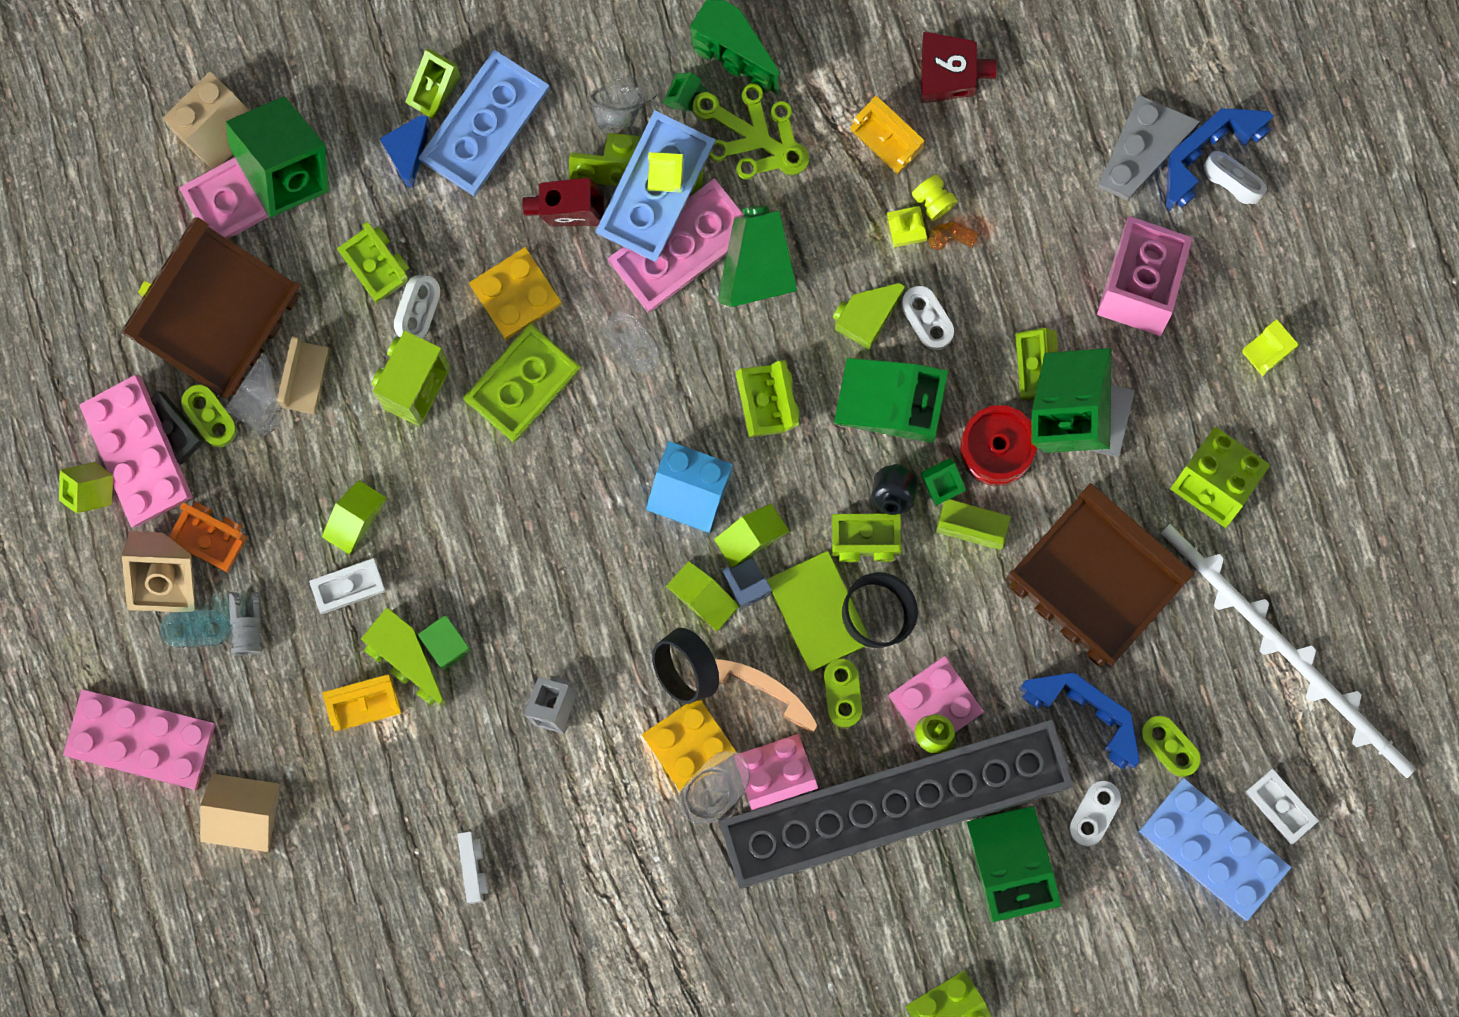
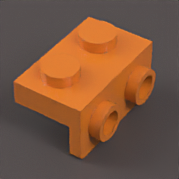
(208, 537)

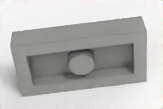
(1120, 408)

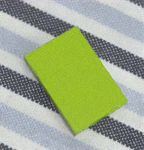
(522, 383)
(812, 608)

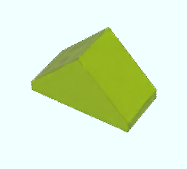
(433, 83)
(353, 516)
(751, 534)
(703, 595)

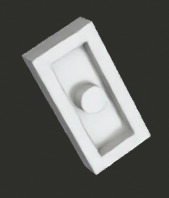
(347, 586)
(1281, 806)
(474, 881)

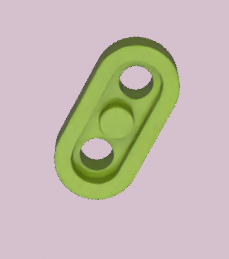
(208, 417)
(843, 693)
(1171, 745)

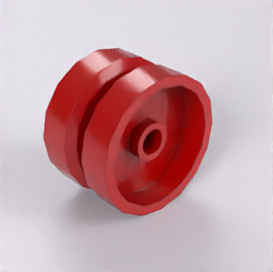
(1011, 430)

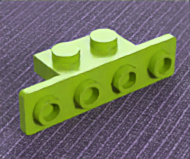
(612, 165)

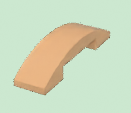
(795, 712)

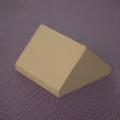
(238, 812)

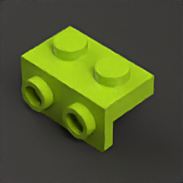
(373, 263)
(767, 399)
(866, 536)
(950, 999)

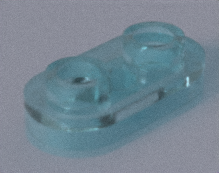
(196, 629)

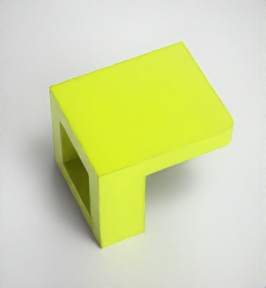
(665, 172)
(1270, 347)

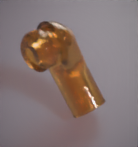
(950, 232)

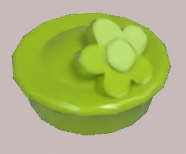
(935, 733)

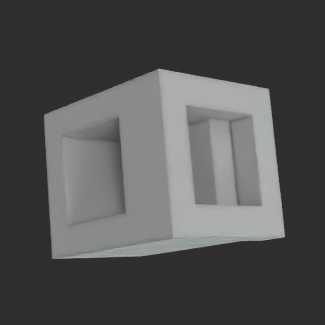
(544, 695)

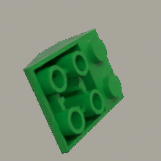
(726, 35)
(891, 398)
(1073, 402)
(1013, 864)

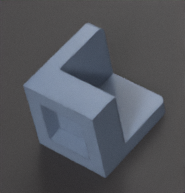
(747, 583)

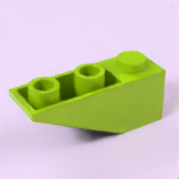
(401, 647)

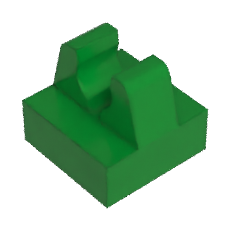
(682, 91)
(943, 481)

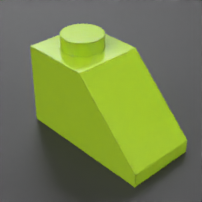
(867, 313)

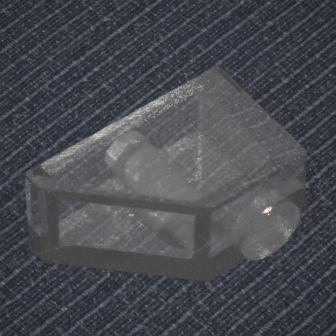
(256, 399)

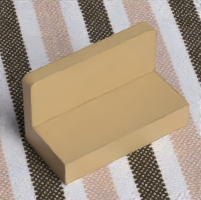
(303, 376)

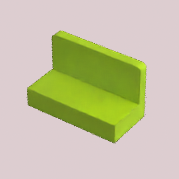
(973, 524)

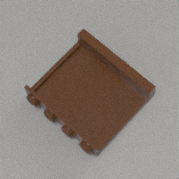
(211, 309)
(1099, 577)

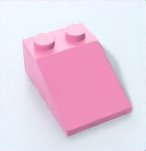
(1145, 276)

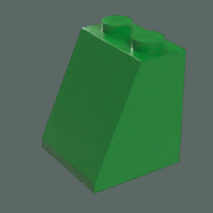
(279, 155)
(756, 259)

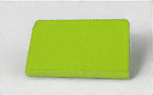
(1030, 353)

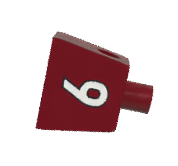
(951, 68)
(567, 203)

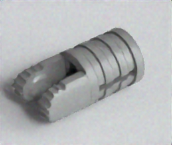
(245, 630)

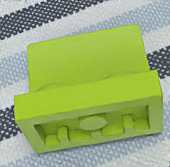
(1220, 477)

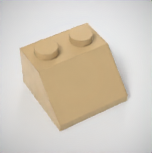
(201, 119)

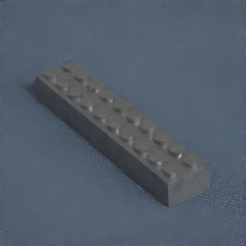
(896, 804)

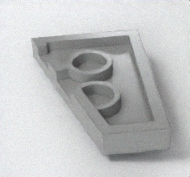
(1144, 145)

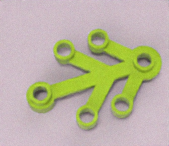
(755, 135)

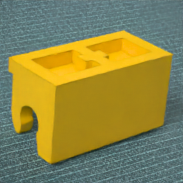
(887, 135)
(362, 703)

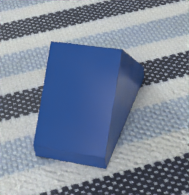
(406, 145)

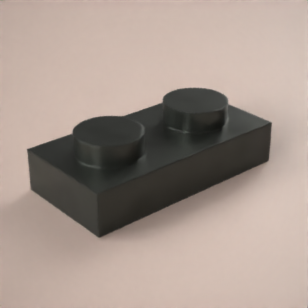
(180, 432)

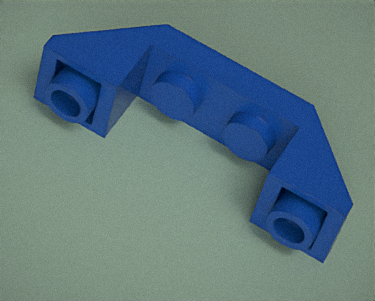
(1244, 124)
(1123, 743)

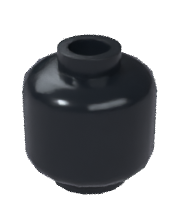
(894, 489)

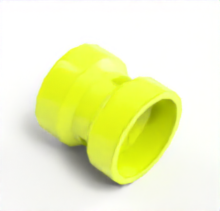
(936, 199)

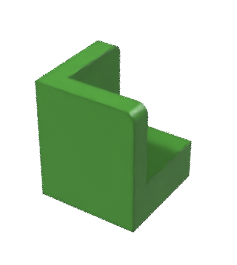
(444, 643)

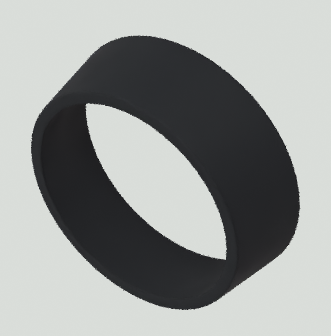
(902, 592)
(698, 656)

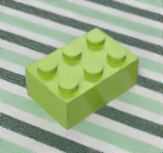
(411, 377)

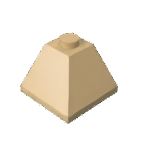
(157, 574)

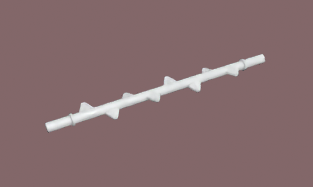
(1300, 658)

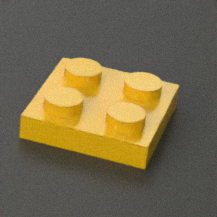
(515, 293)
(686, 741)

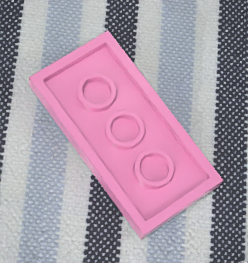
(693, 247)
(136, 451)
(139, 739)

